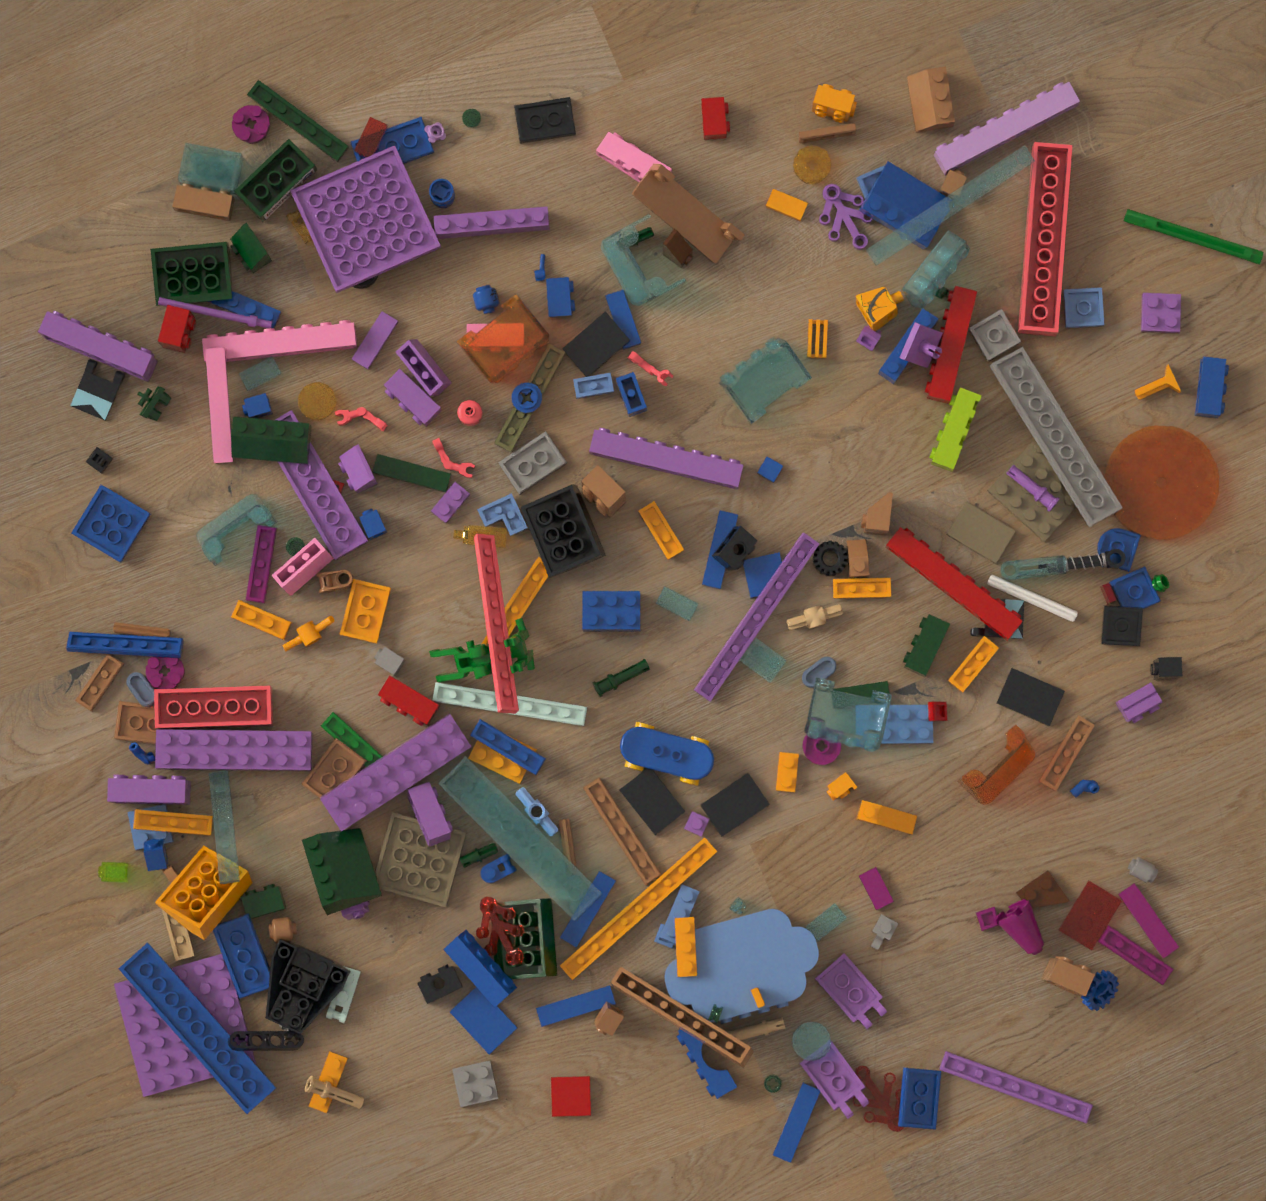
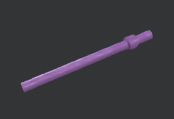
(252, 321)

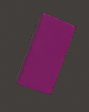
(876, 888)

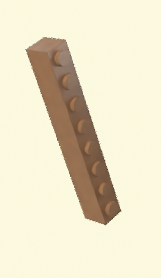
(682, 1017)

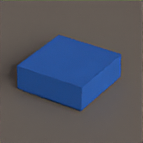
(770, 469)

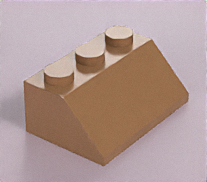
(931, 100)

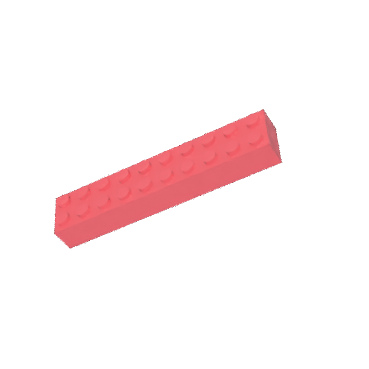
(1045, 239)

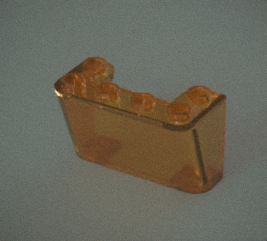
(504, 341)

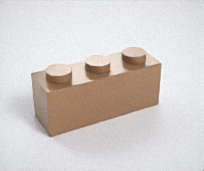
(203, 202)

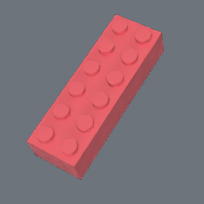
(213, 707)

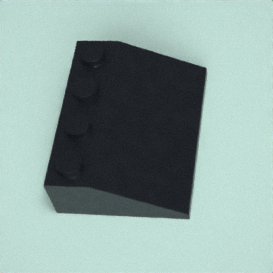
(563, 530)

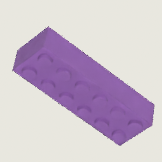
(97, 346)

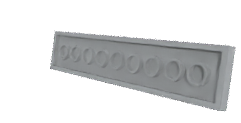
(1056, 437)

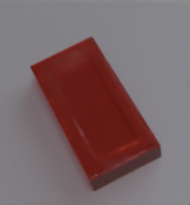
(370, 137)

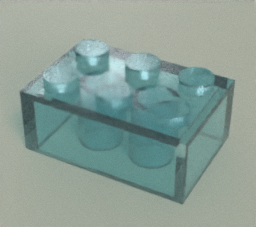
(210, 168)

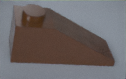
(677, 249)

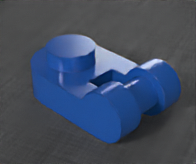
(490, 872)

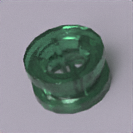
(715, 1013)
(768, 1087)

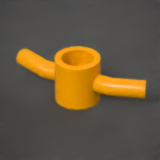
(308, 633)

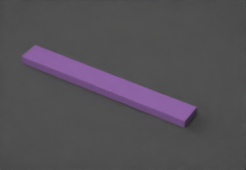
(1016, 1087)

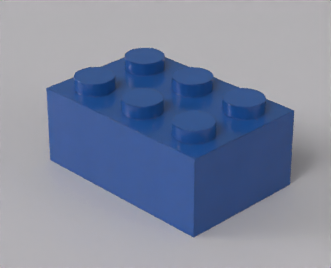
(611, 611)

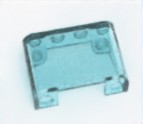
(764, 378)
(847, 716)

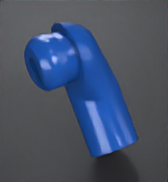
(140, 754)
(1085, 786)

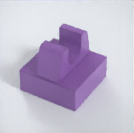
(869, 338)

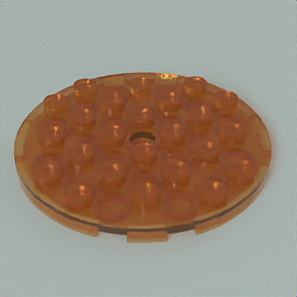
(1189, 475)

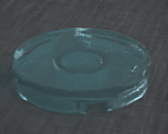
(811, 1041)

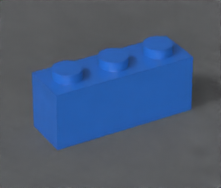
(1211, 387)

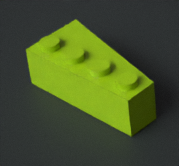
(955, 429)

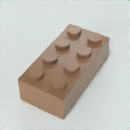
(603, 491)
(1067, 976)

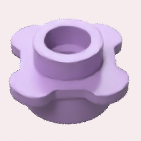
(435, 127)

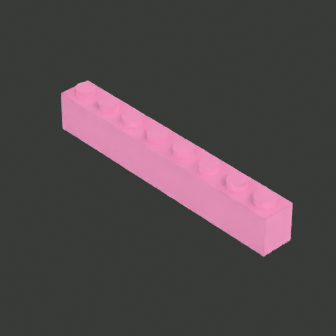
(284, 341)

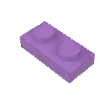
(450, 502)

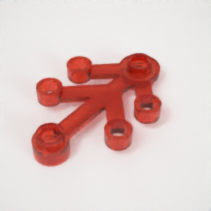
(489, 908)
(881, 1101)

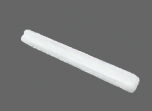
(1032, 598)

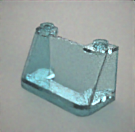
(210, 535)

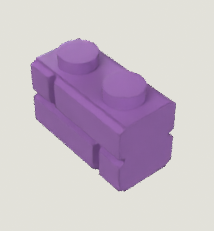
(1139, 702)

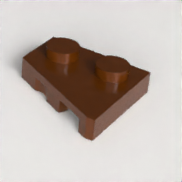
(1043, 891)

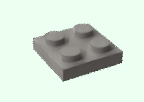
(994, 335)
(475, 1083)

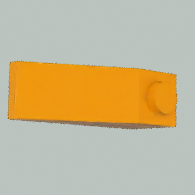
(886, 817)

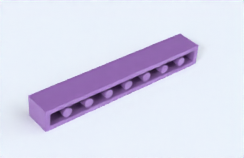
(666, 459)

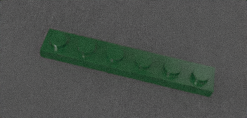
(298, 121)

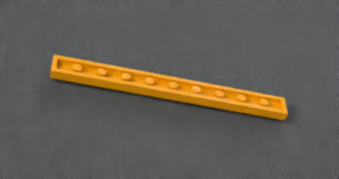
(638, 908)

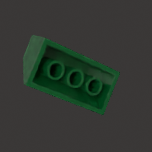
(270, 440)

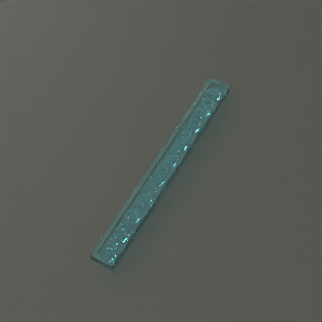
(950, 205)

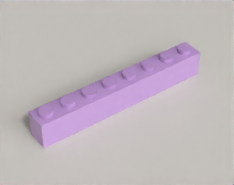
(1006, 128)

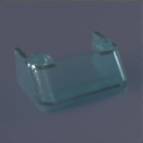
(627, 269)

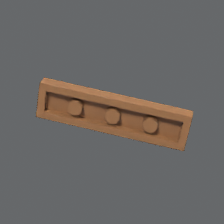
(1066, 753)

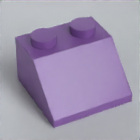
(357, 469)

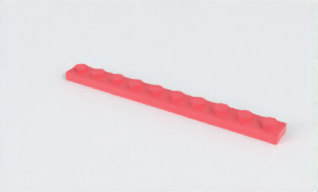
(496, 623)

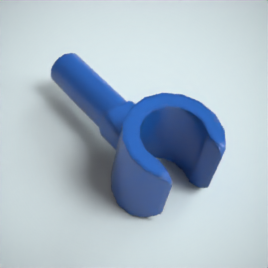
(540, 274)

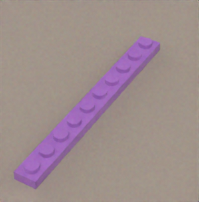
(756, 616)

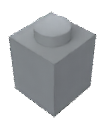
(389, 661)

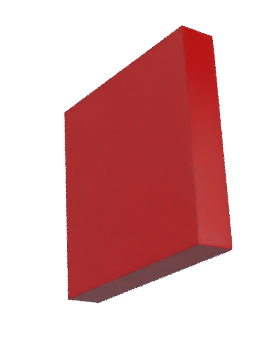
(571, 1096)

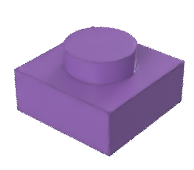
(696, 824)

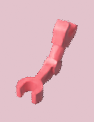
(635, 358)
(360, 412)
(461, 468)

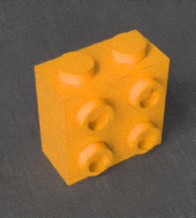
(834, 103)

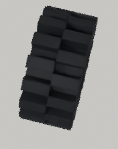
(840, 552)

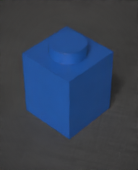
(257, 406)
(372, 524)
(155, 854)

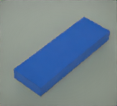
(622, 317)

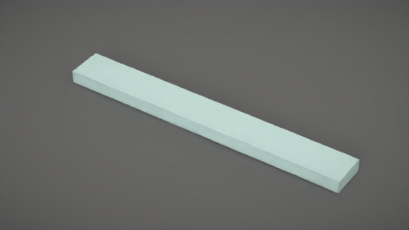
(527, 706)

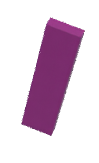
(261, 564)
(1148, 920)
(1135, 955)

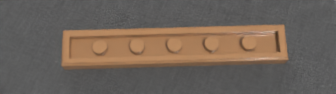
(622, 831)

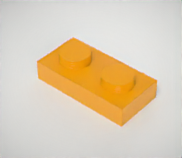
(787, 772)

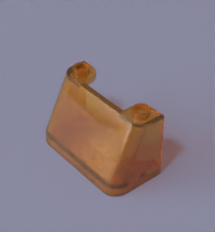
(987, 788)

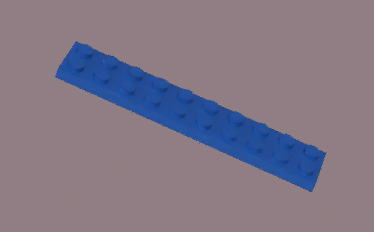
(197, 1028)

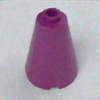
(1022, 926)

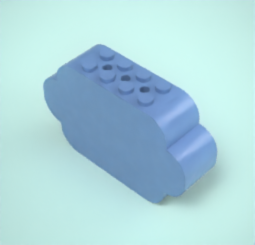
(743, 955)

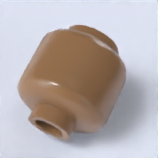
(282, 929)

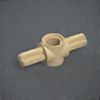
(814, 617)

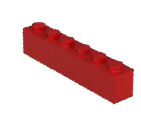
(952, 344)

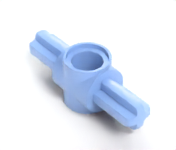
(529, 802)

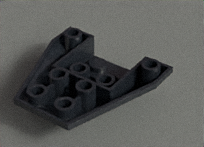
(301, 985)

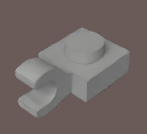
(884, 929)

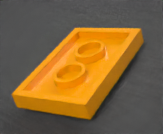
(365, 611)
(498, 763)

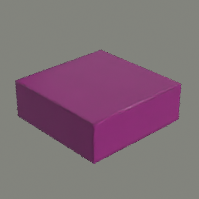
(987, 918)

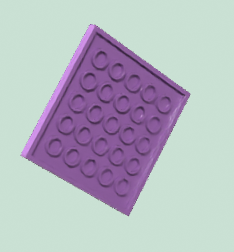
(365, 219)
(157, 1051)

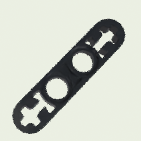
(266, 1044)

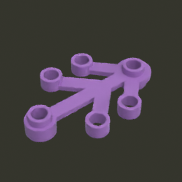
(843, 213)

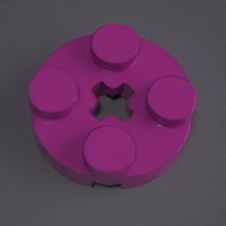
(245, 133)
(173, 677)
(820, 757)

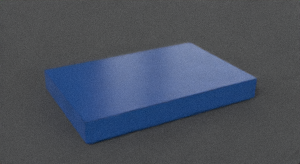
(483, 1021)
(919, 1098)

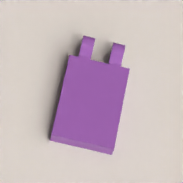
(851, 990)
(836, 1080)

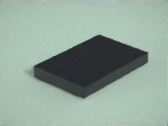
(545, 120)
(596, 344)
(1030, 697)
(652, 800)
(734, 804)

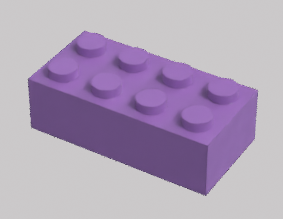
(149, 791)

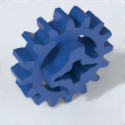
(1101, 990)

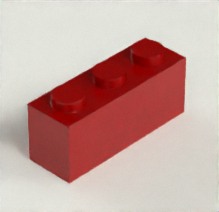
(408, 701)

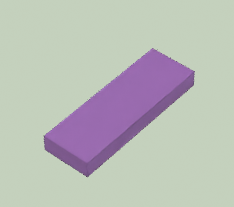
(374, 340)

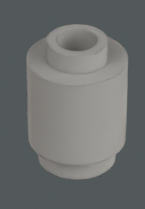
(1142, 870)

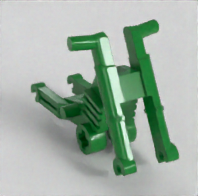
(478, 656)

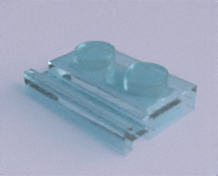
(762, 660)

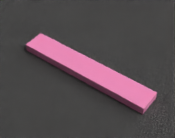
(219, 404)

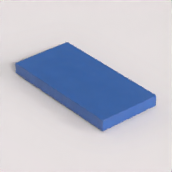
(408, 139)
(243, 955)

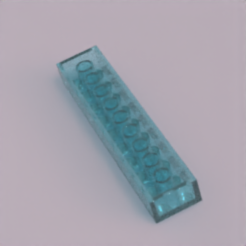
(520, 839)

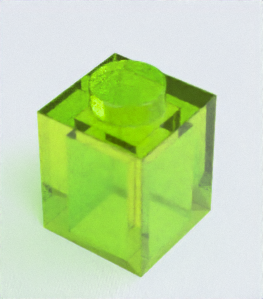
(113, 872)

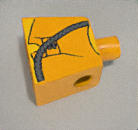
(878, 306)

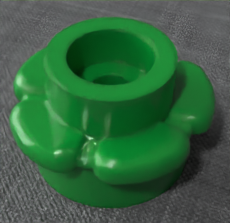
(1160, 583)

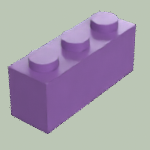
(423, 367)
(412, 398)
(429, 813)

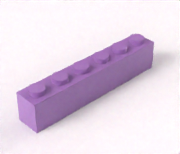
(491, 222)

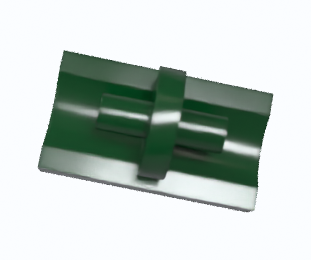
(158, 396)

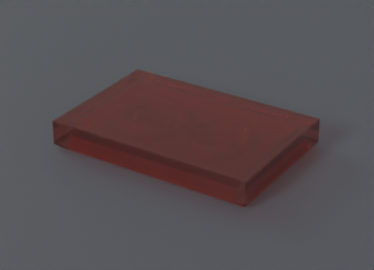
(1090, 915)

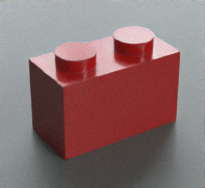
(714, 118)

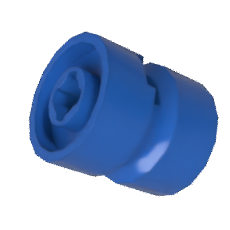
(442, 193)

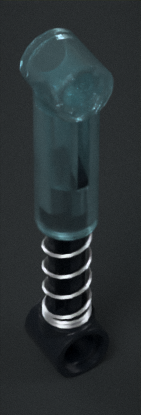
(1060, 564)

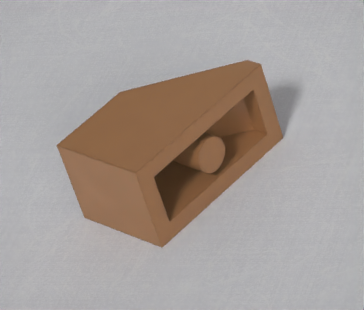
(857, 559)

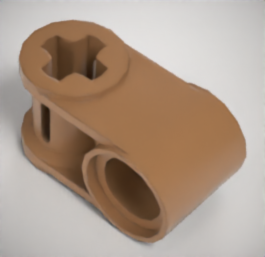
(333, 581)

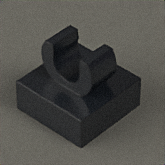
(99, 460)

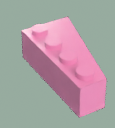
(626, 156)

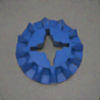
(526, 388)

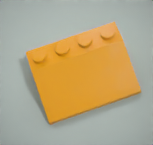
(198, 897)

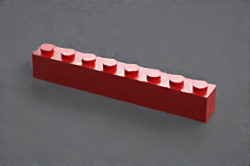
(954, 584)

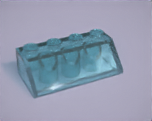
(935, 270)

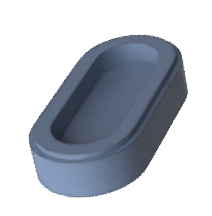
(821, 669)
(141, 689)

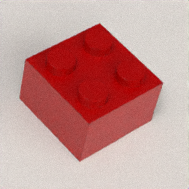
(176, 329)

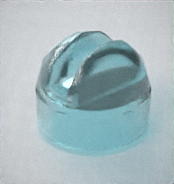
(737, 905)

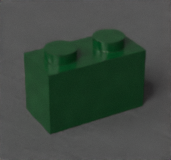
(263, 902)

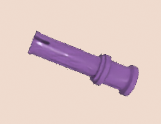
(1040, 493)

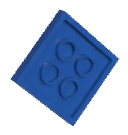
(111, 523)

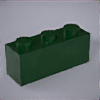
(926, 645)

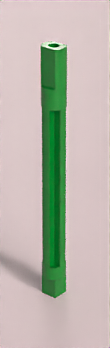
(1193, 236)

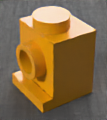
(840, 787)

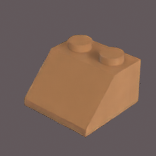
(878, 516)

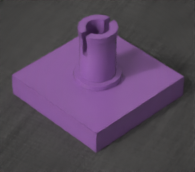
(921, 345)

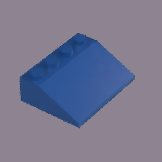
(898, 199)

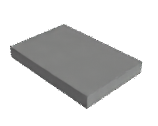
(532, 463)

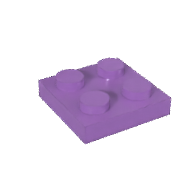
(1161, 312)

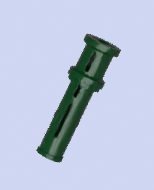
(612, 681)

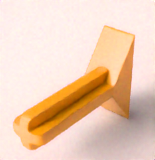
(1158, 385)

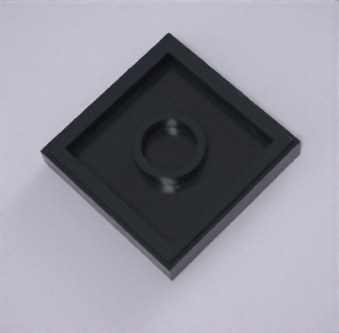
(1121, 625)

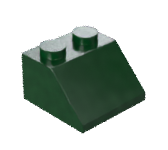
(249, 247)

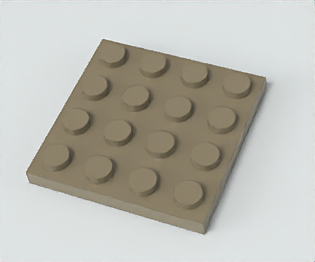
(1022, 503)
(414, 868)

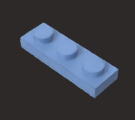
(681, 908)

